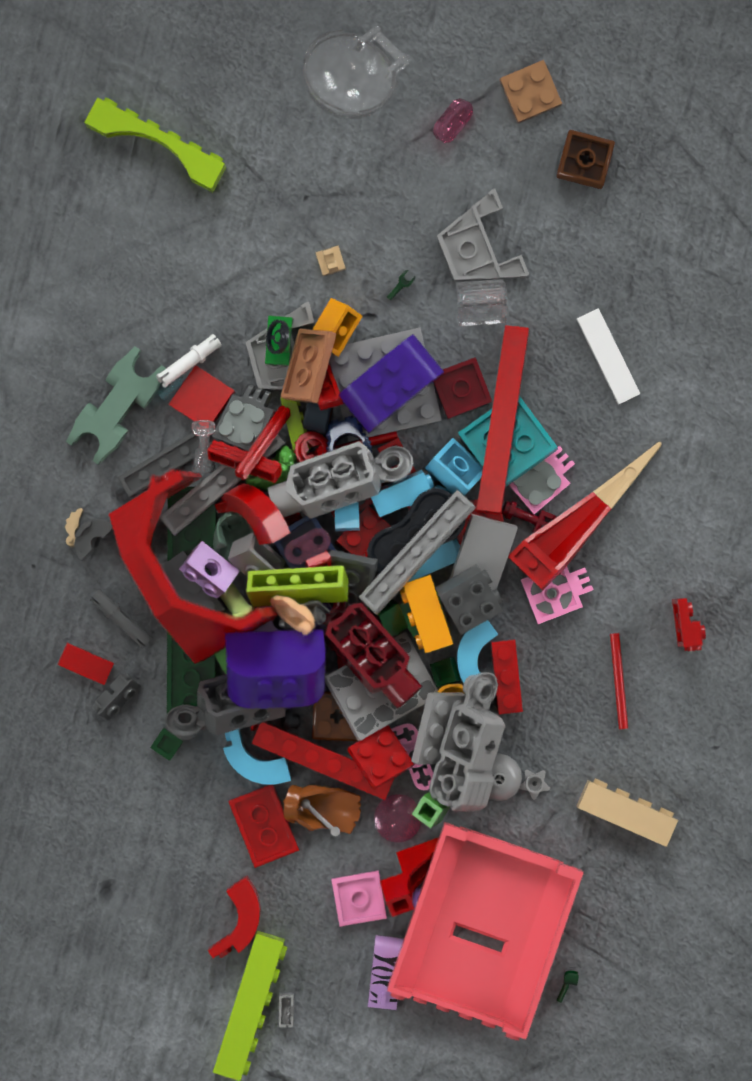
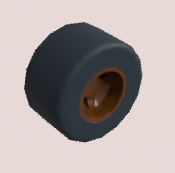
(317, 419)

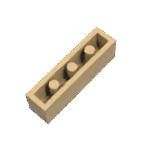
(626, 812)

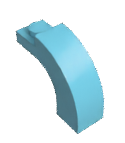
(470, 647)
(254, 769)

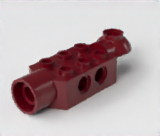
(370, 652)

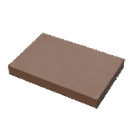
(308, 365)

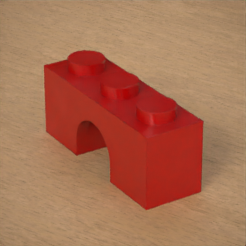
(507, 674)

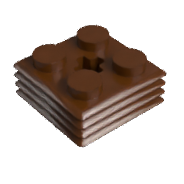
(599, 153)
(325, 727)

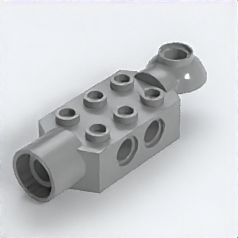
(338, 479)

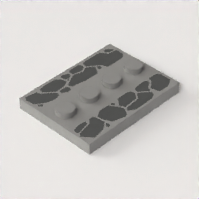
(369, 711)

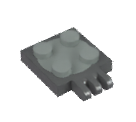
(244, 418)

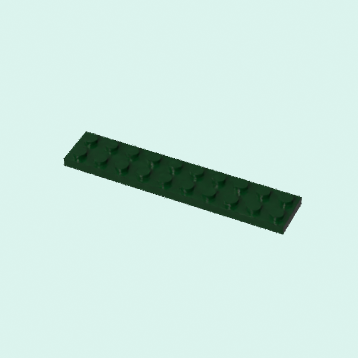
(182, 672)

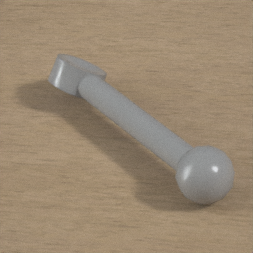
(334, 831)

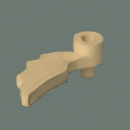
(72, 525)

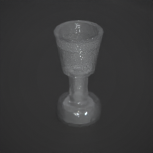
(203, 429)

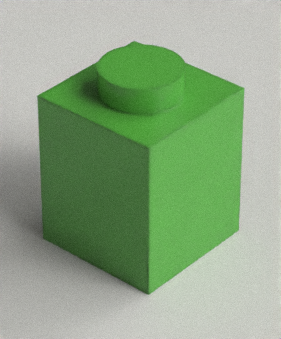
(430, 811)

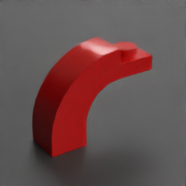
(257, 511)
(249, 910)

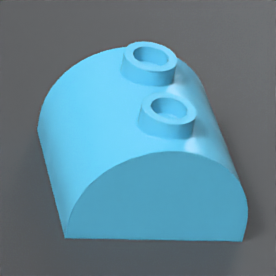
(455, 468)

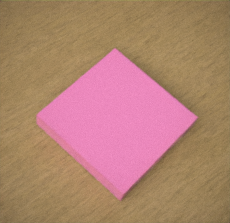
(359, 898)

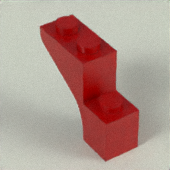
(414, 865)

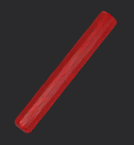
(262, 442)

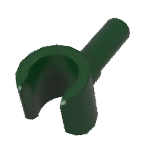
(402, 283)
(570, 978)

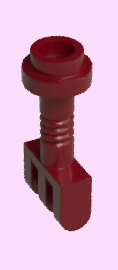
(510, 509)

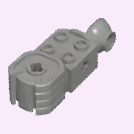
(469, 748)

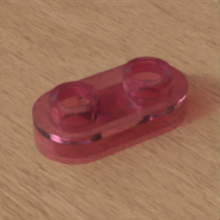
(453, 120)
(307, 545)

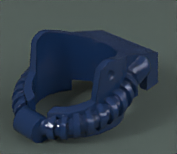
(347, 427)

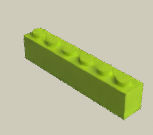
(248, 1006)

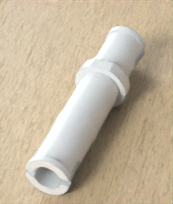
(182, 365)

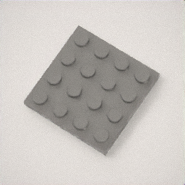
(362, 355)

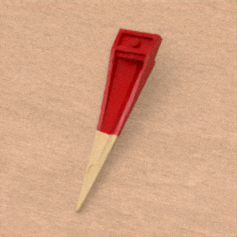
(555, 545)

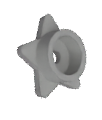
(541, 786)

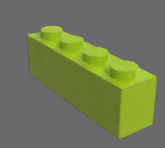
(300, 584)

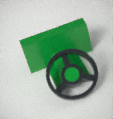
(278, 340)

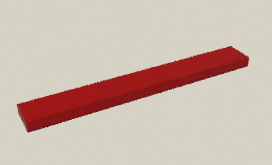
(503, 419)

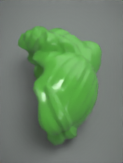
(286, 458)

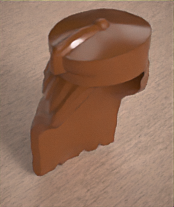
(334, 804)

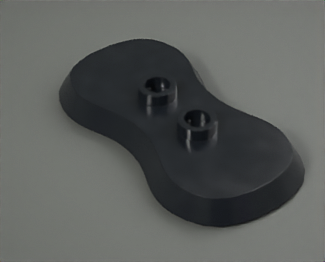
(391, 540)

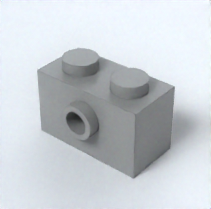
(250, 556)

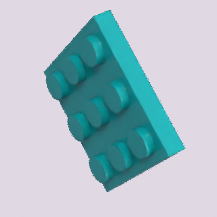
(529, 445)

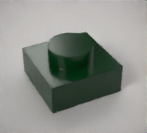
(445, 672)
(166, 744)

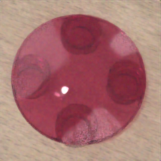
(395, 819)

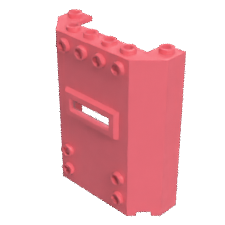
(496, 893)

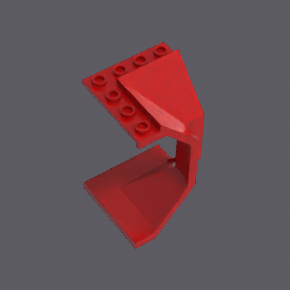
(193, 627)

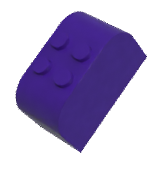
(391, 383)
(275, 668)

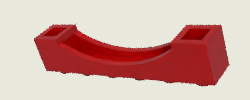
(315, 757)

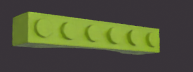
(113, 122)

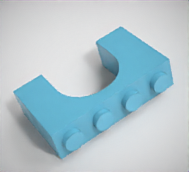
(403, 494)

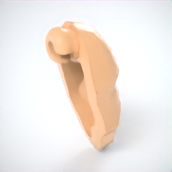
(294, 614)

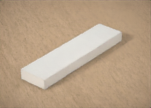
(608, 356)

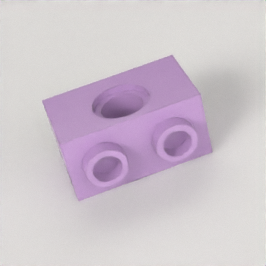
(222, 571)

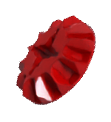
(310, 439)

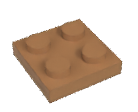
(530, 91)

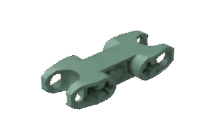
(107, 419)

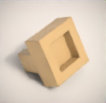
(330, 260)

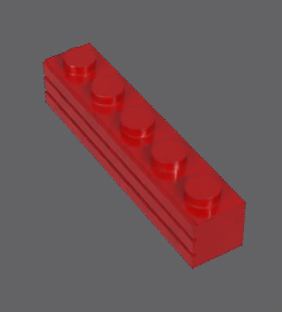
(232, 456)

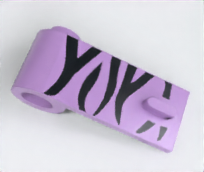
(384, 959)

